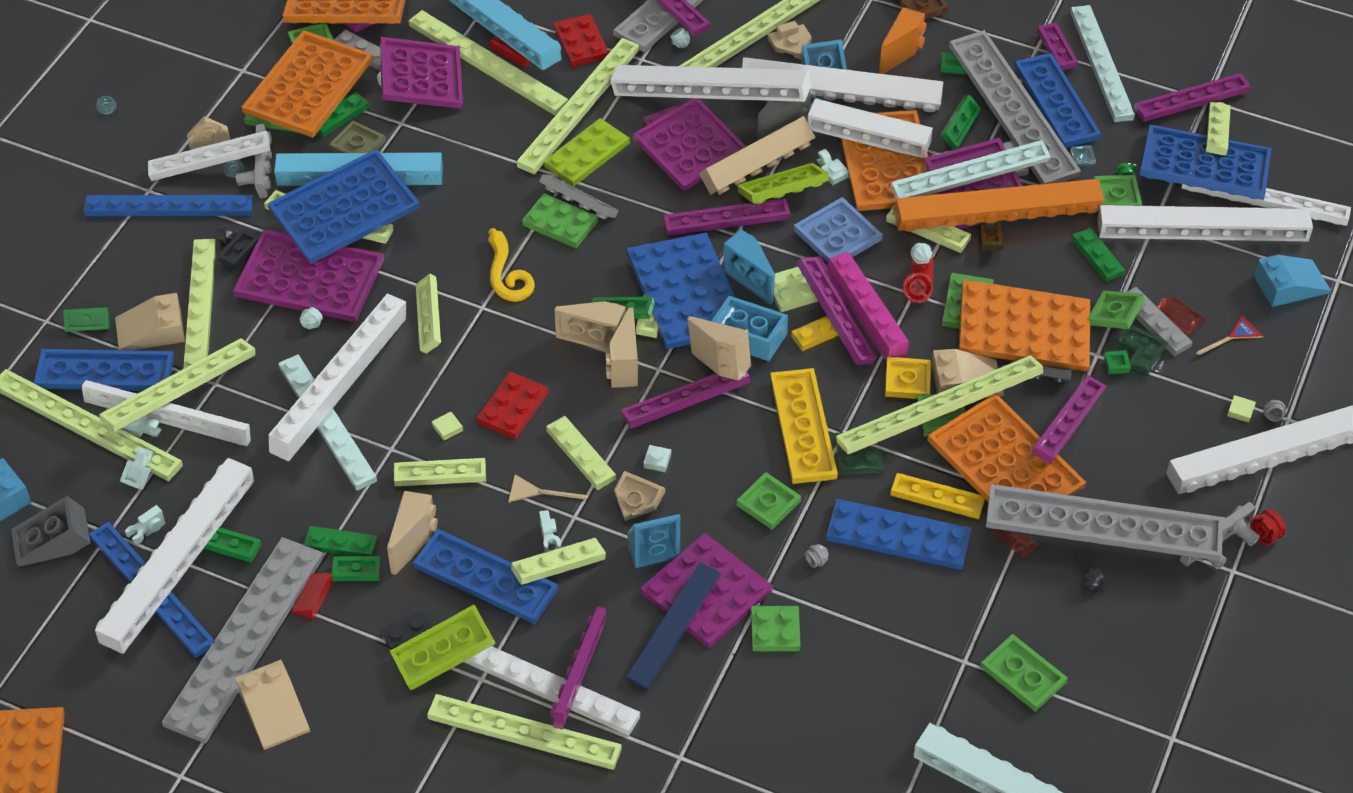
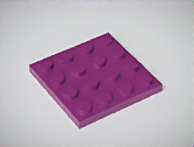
(420, 73)
(687, 142)
(968, 153)
(728, 600)

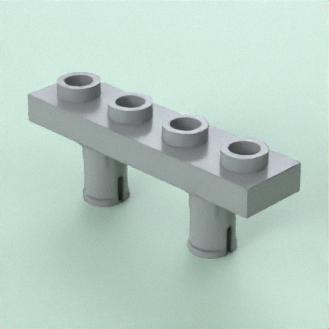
(260, 174)
(1233, 524)

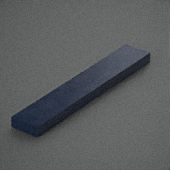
(673, 626)

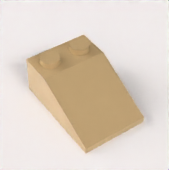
(589, 323)
(151, 324)
(720, 347)
(623, 354)
(956, 367)
(411, 529)
(272, 704)

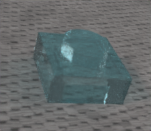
(1083, 155)

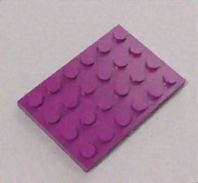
(284, 277)

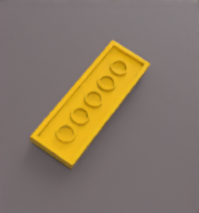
(803, 426)

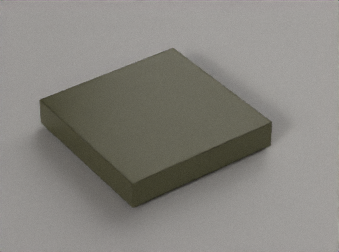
(357, 139)

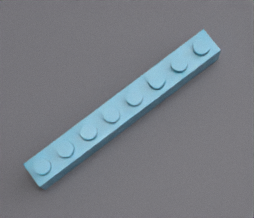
(513, 30)
(306, 167)

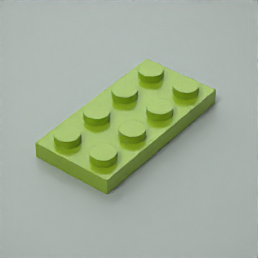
(586, 152)
(783, 182)
(442, 647)

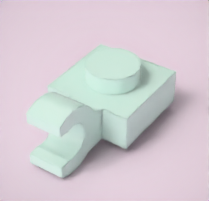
(835, 169)
(143, 425)
(136, 471)
(147, 523)
(548, 527)

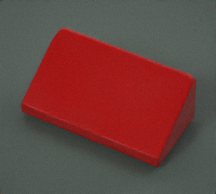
(313, 595)

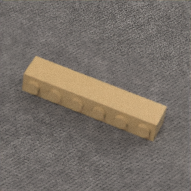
(757, 155)

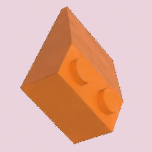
(903, 39)

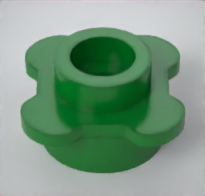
(1126, 169)

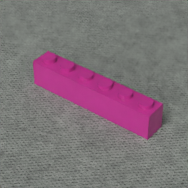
(868, 307)

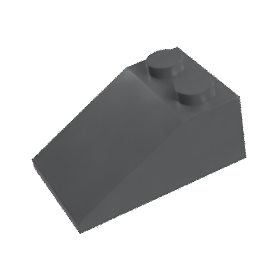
(779, 114)
(51, 533)

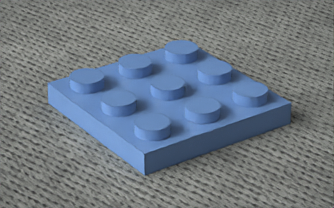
(837, 230)

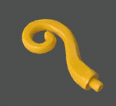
(501, 250)

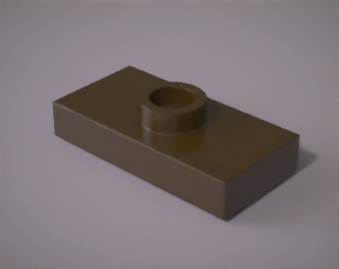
(991, 236)

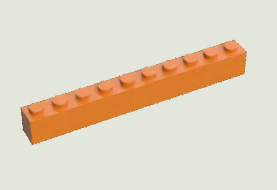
(998, 205)

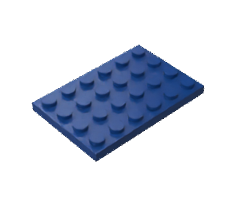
(1183, 159)
(343, 206)
(683, 281)

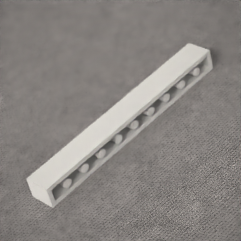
(711, 83)
(863, 86)
(1204, 223)
(337, 377)
(1261, 450)
(174, 556)

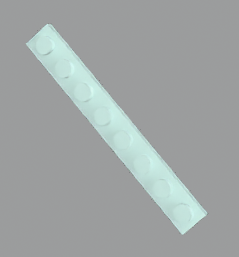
(1102, 64)
(971, 171)
(331, 428)

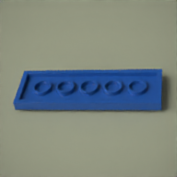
(1057, 100)
(107, 367)
(899, 534)
(484, 576)

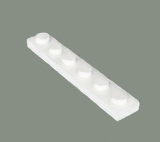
(208, 155)

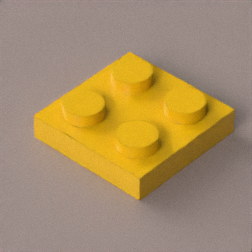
(907, 377)

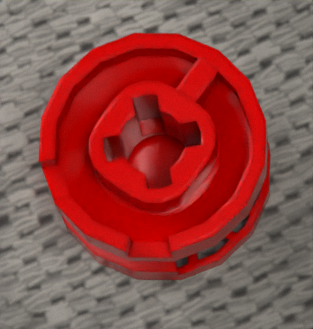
(918, 287)
(1268, 526)

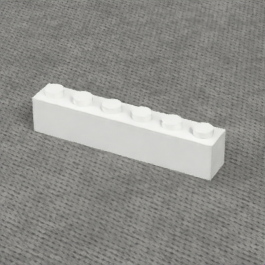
(869, 128)

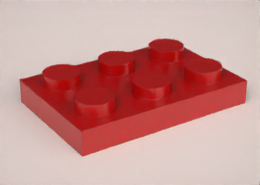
(580, 40)
(512, 405)

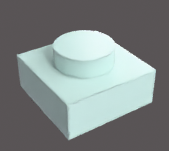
(657, 458)

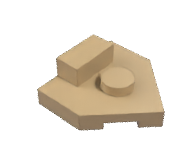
(789, 38)
(207, 133)
(637, 495)

